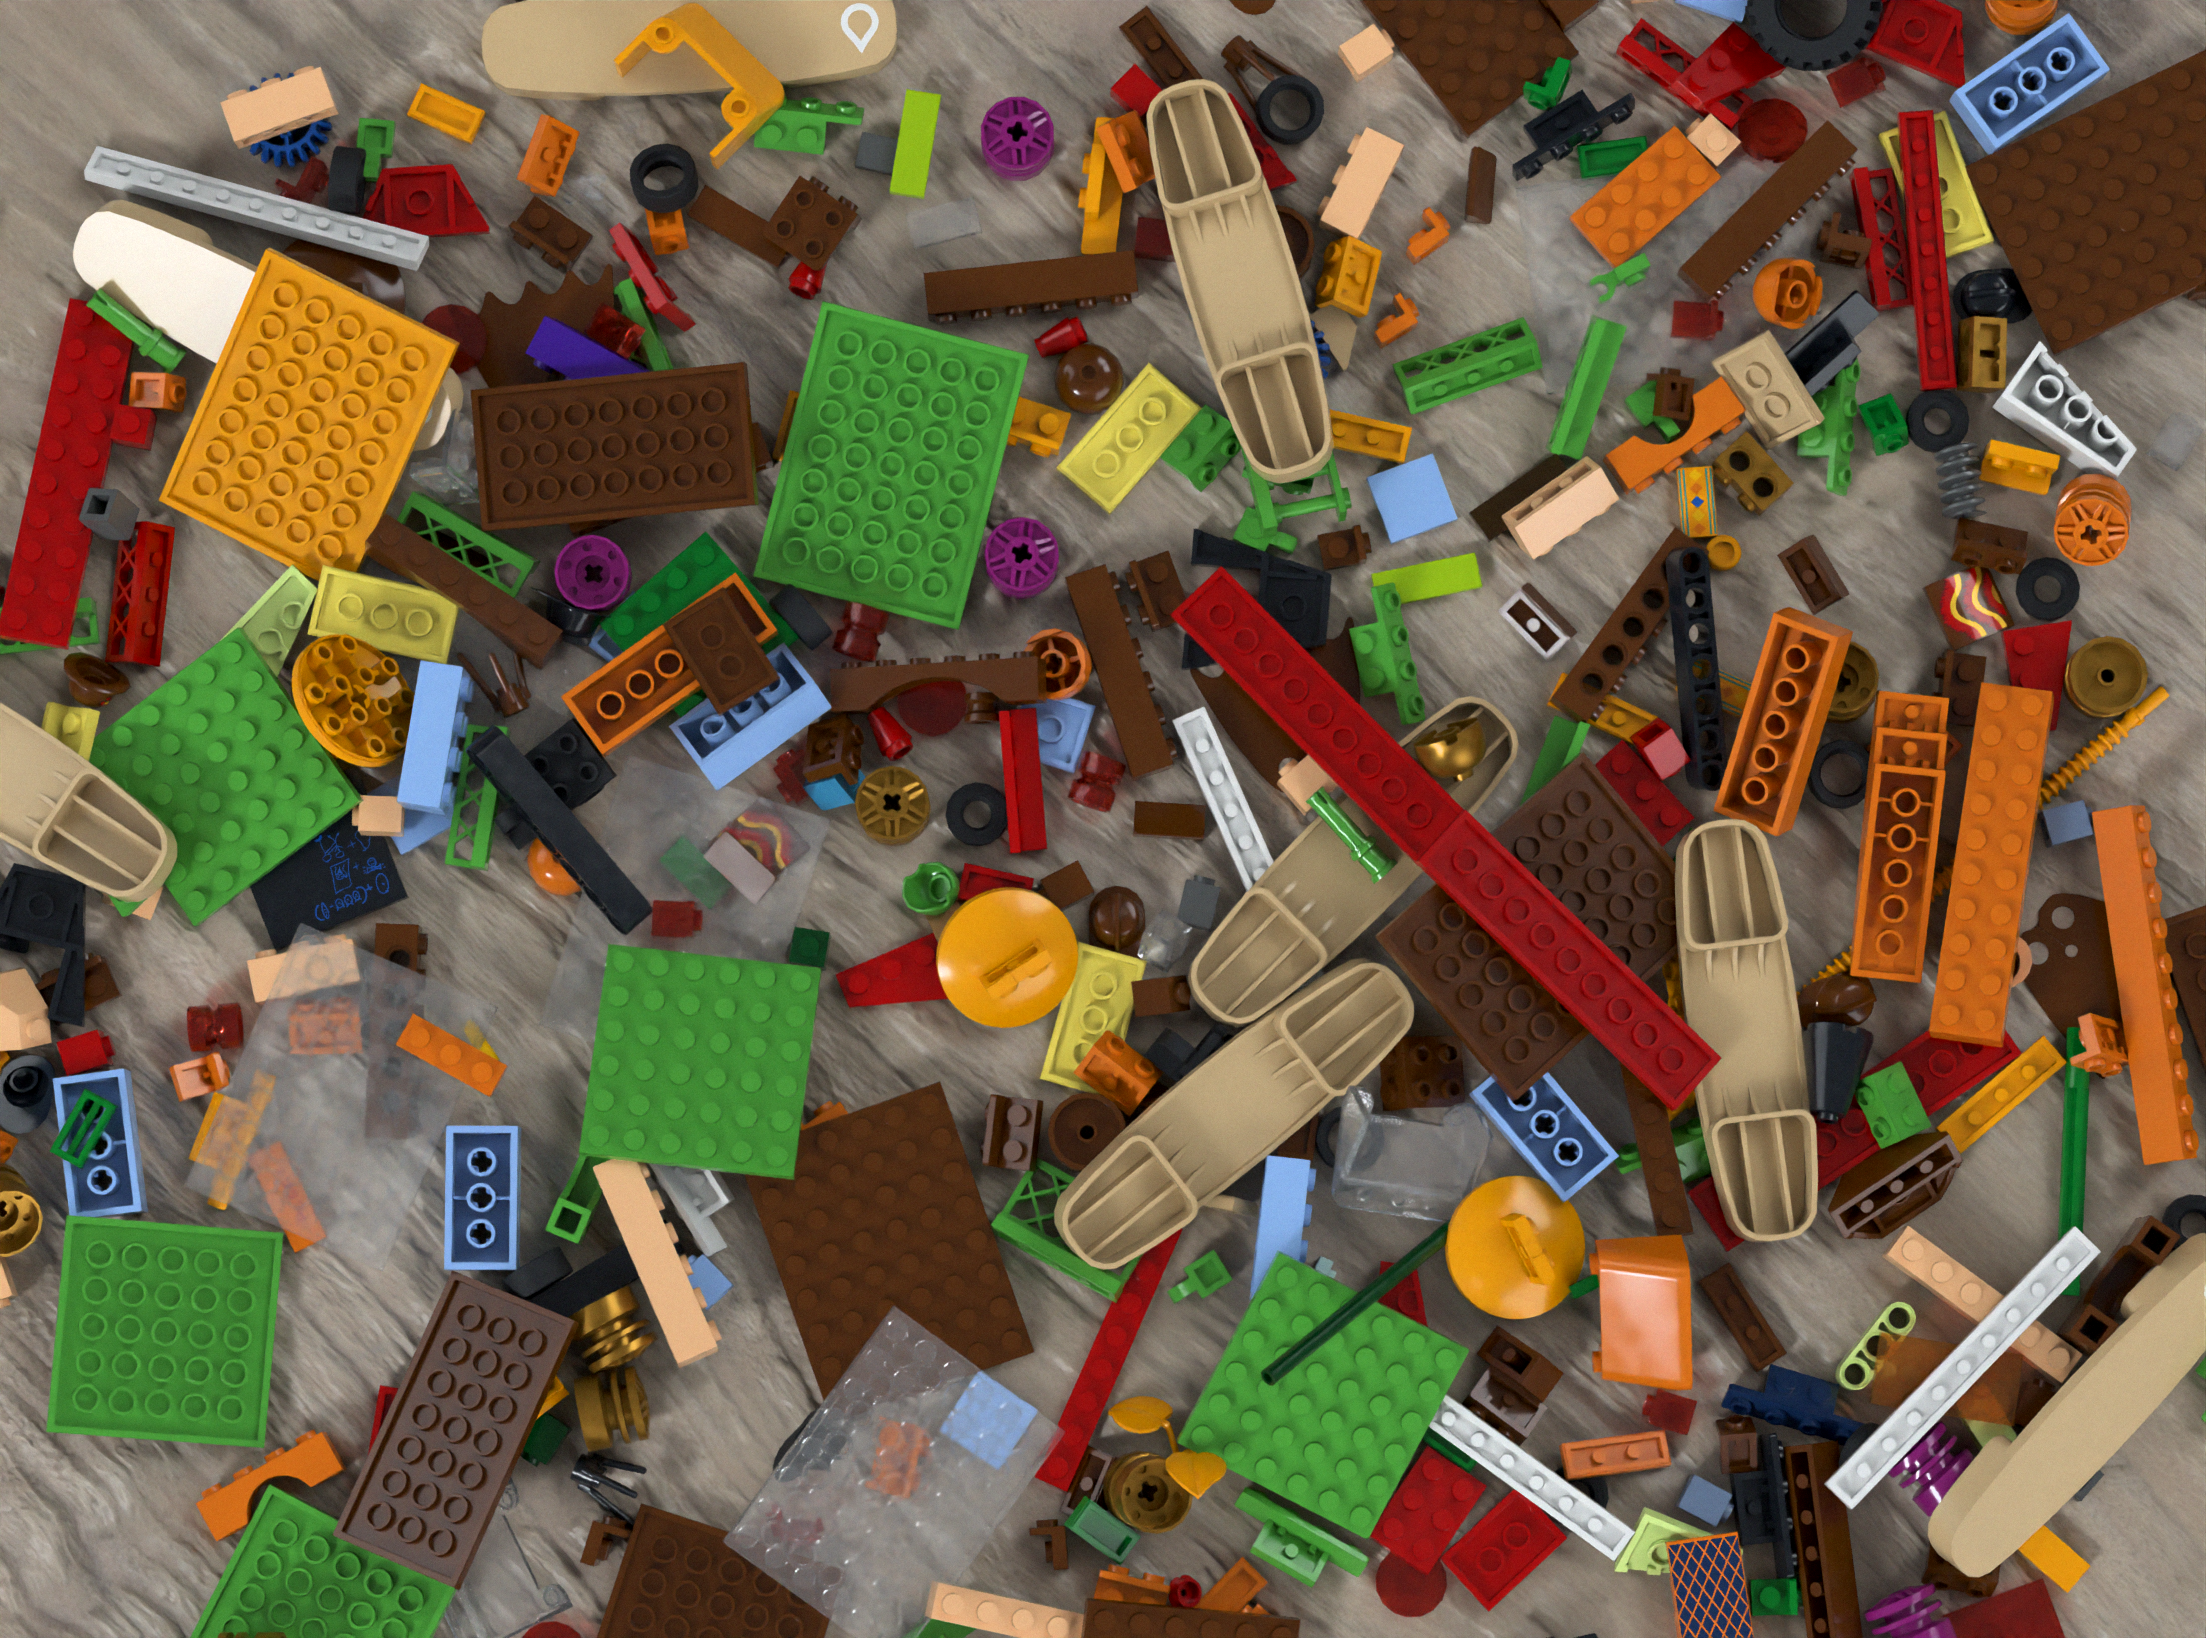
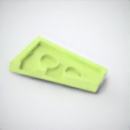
(278, 617)
(1647, 1546)

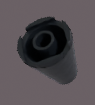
(1833, 1067)

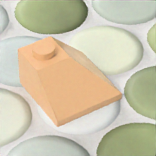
(22, 1012)

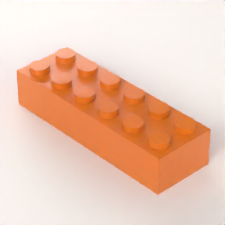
(649, 678)
(1783, 720)

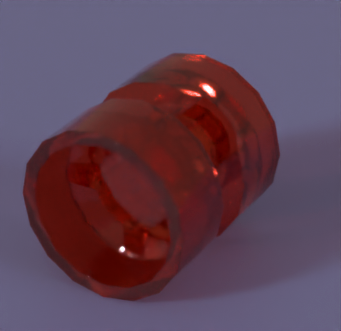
(860, 631)
(1096, 781)
(215, 1027)

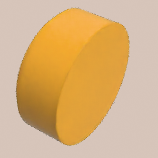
(1723, 552)

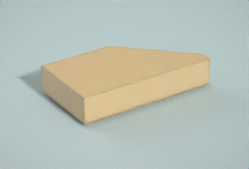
(1338, 332)
(1233, 1205)

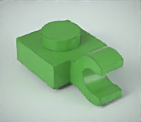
(378, 141)
(1627, 273)
(1642, 404)
(1249, 534)
(1203, 1276)

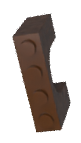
(2139, 1250)

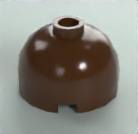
(1088, 379)

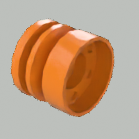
(2021, 16)
(2094, 502)

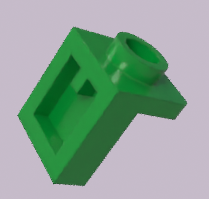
(1555, 83)
(1884, 424)
(1775, 1596)

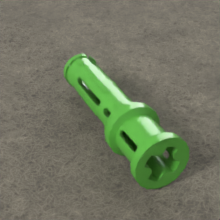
(149, 341)
(1362, 847)

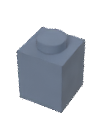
(2066, 823)
(1705, 1501)

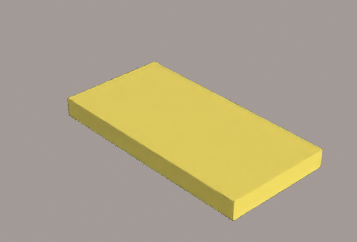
(1961, 210)
(1128, 438)
(384, 614)
(1094, 1003)

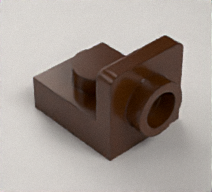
(1672, 394)
(1344, 548)
(1737, 1444)
(1057, 1549)

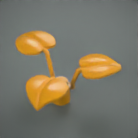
(1189, 1469)

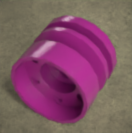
(1035, 148)
(572, 573)
(1030, 576)
(1932, 1467)
(1908, 1615)

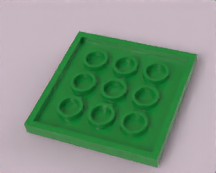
(675, 588)

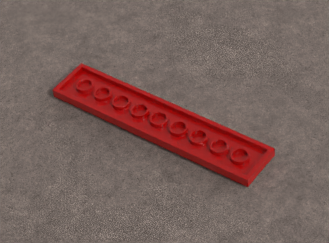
(68, 461)
(1317, 713)
(1568, 960)
(1938, 1073)

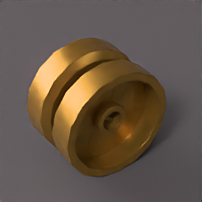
(2121, 690)

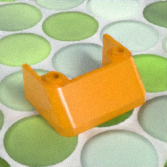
(755, 90)

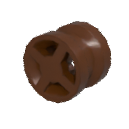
(981, 708)

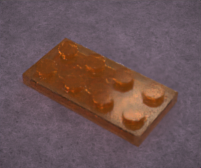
(1907, 1361)

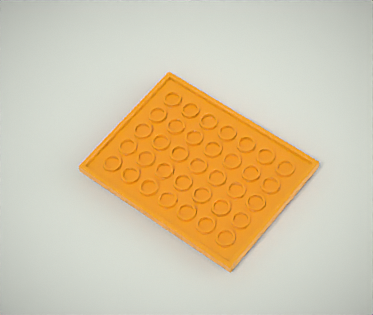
(307, 418)

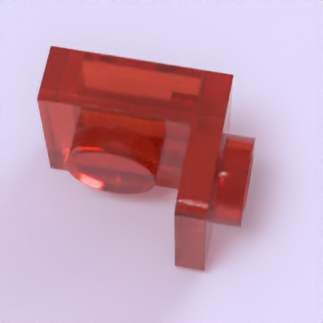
(1857, 81)
(1696, 320)
(676, 919)

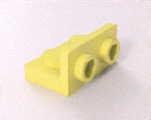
(72, 726)

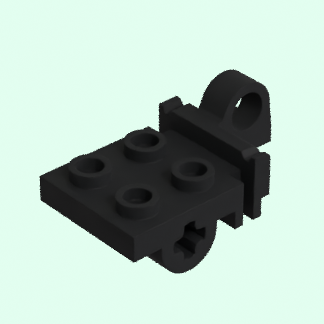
(572, 770)
(1178, 1057)

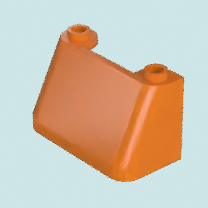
(1644, 1311)

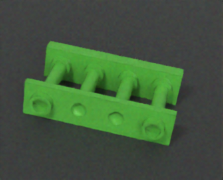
(1271, 514)

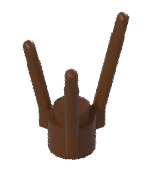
(1242, 56)
(510, 698)

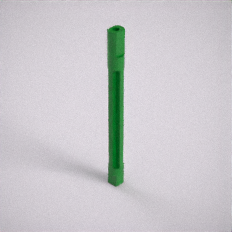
(2073, 1146)

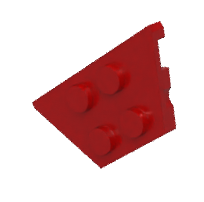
(1922, 37)
(425, 202)

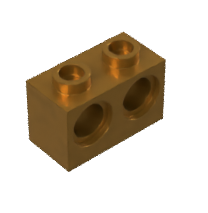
(1982, 354)
(1759, 468)

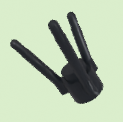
(590, 1473)

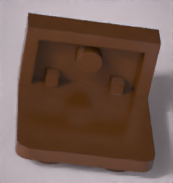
(811, 222)
(1423, 1073)

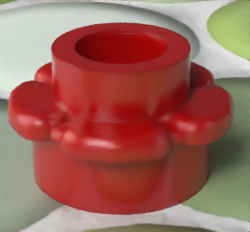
(1191, 1588)

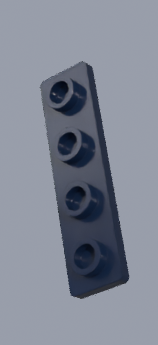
(1793, 1402)

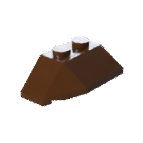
(1894, 1185)

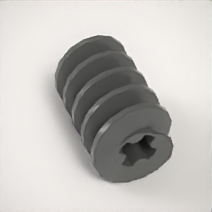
(1959, 481)

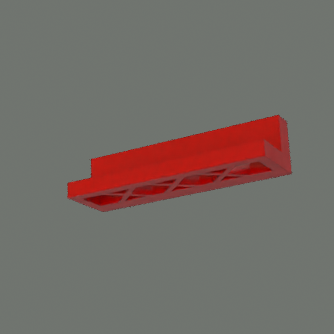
(1664, 75)
(1868, 225)
(145, 594)
(1023, 779)

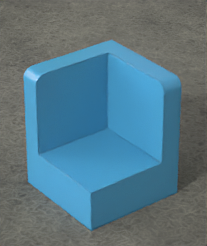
(833, 791)

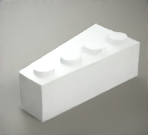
(2063, 416)

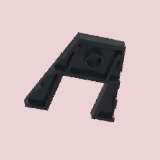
(1288, 591)
(51, 912)

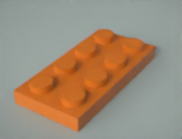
(1645, 197)

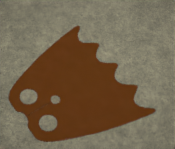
(515, 325)
(1252, 728)
(2077, 984)

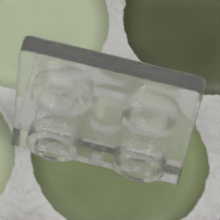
(453, 476)

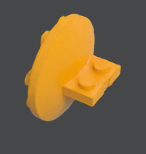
(353, 700)
(1007, 957)
(1514, 1247)

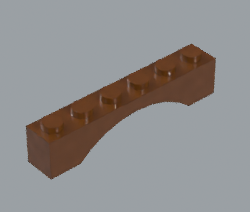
(426, 564)
(865, 689)

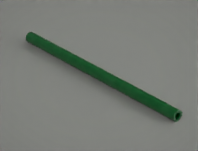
(1355, 1306)

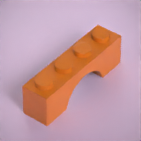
(1638, 461)
(230, 1507)

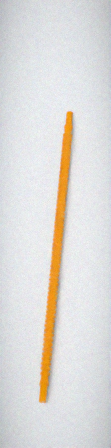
(2133, 717)

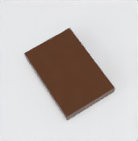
(721, 651)

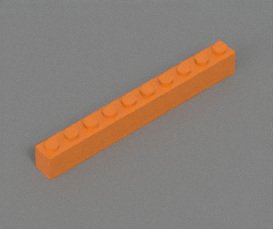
(2145, 984)

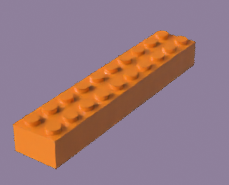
(1991, 864)

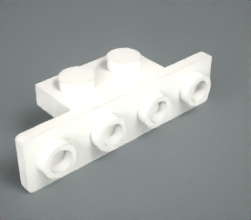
(695, 1198)

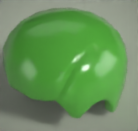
(931, 889)

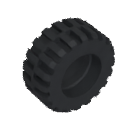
(1809, 52)

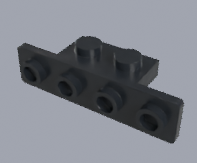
(1565, 127)
(1831, 343)
(1762, 1507)

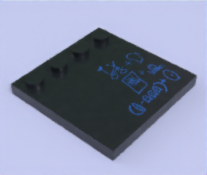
(329, 880)

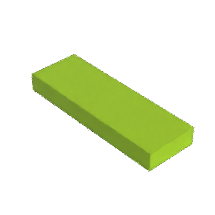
(915, 144)
(1432, 578)

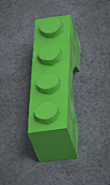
(577, 1202)

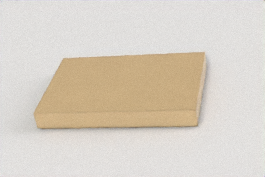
(1768, 389)

